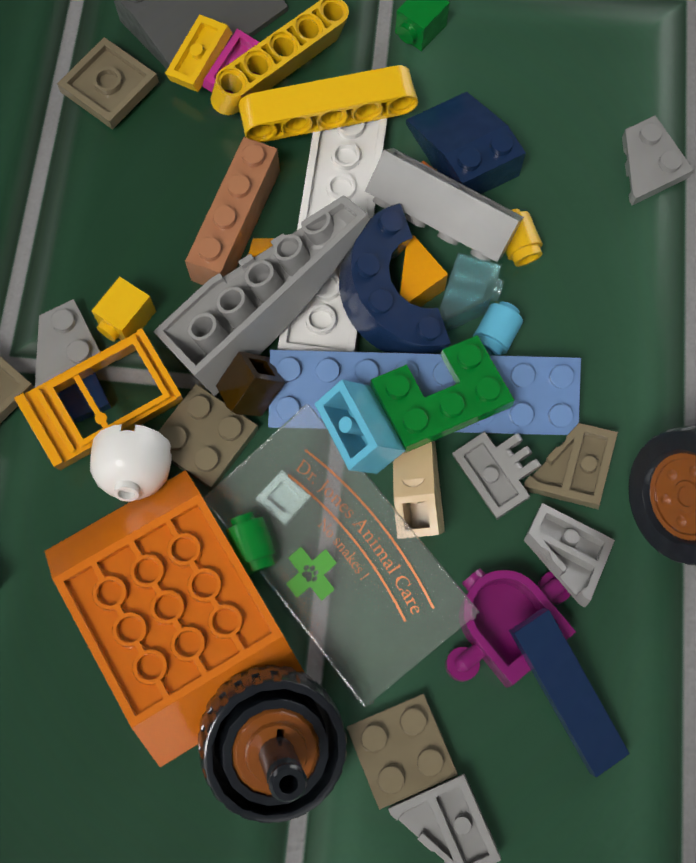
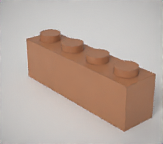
(234, 211)

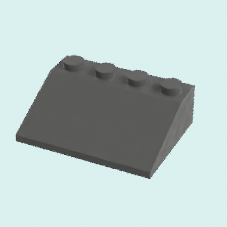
(165, 23)

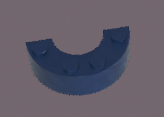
(373, 301)

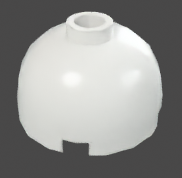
(130, 462)

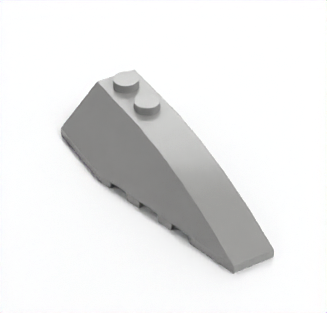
(262, 295)

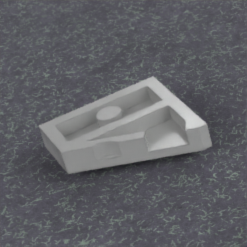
(569, 551)

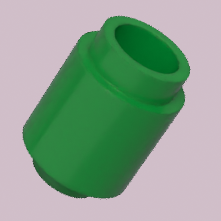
(251, 542)

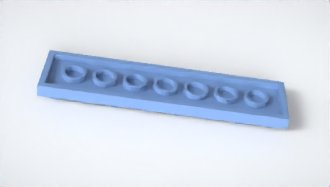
(543, 387)

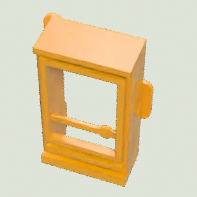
(54, 424)

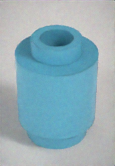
(499, 327)

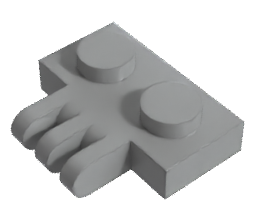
(496, 471)

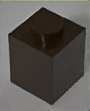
(249, 384)

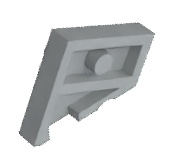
(652, 160)
(62, 341)
(449, 823)

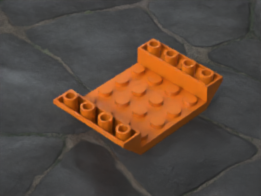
(165, 611)

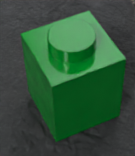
(421, 21)

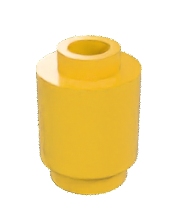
(526, 242)

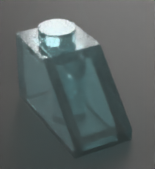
(469, 290)

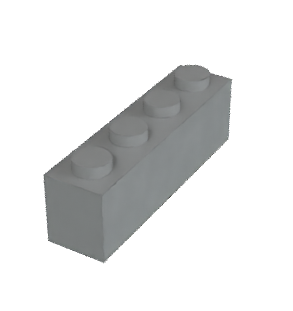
(443, 205)

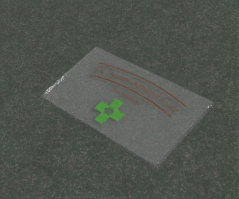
(343, 557)

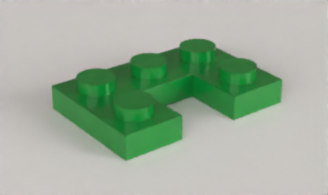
(423, 419)

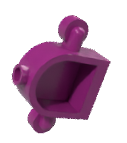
(503, 602)

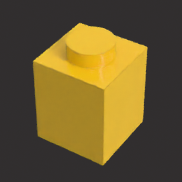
(123, 310)

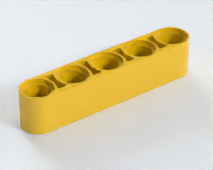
(296, 41)
(327, 103)

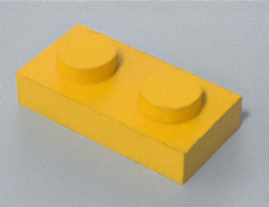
(198, 52)

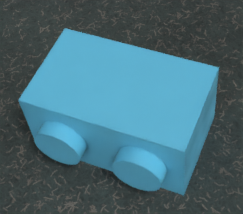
(359, 427)

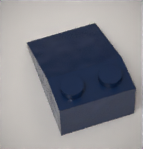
(468, 143)

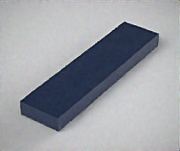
(569, 692)

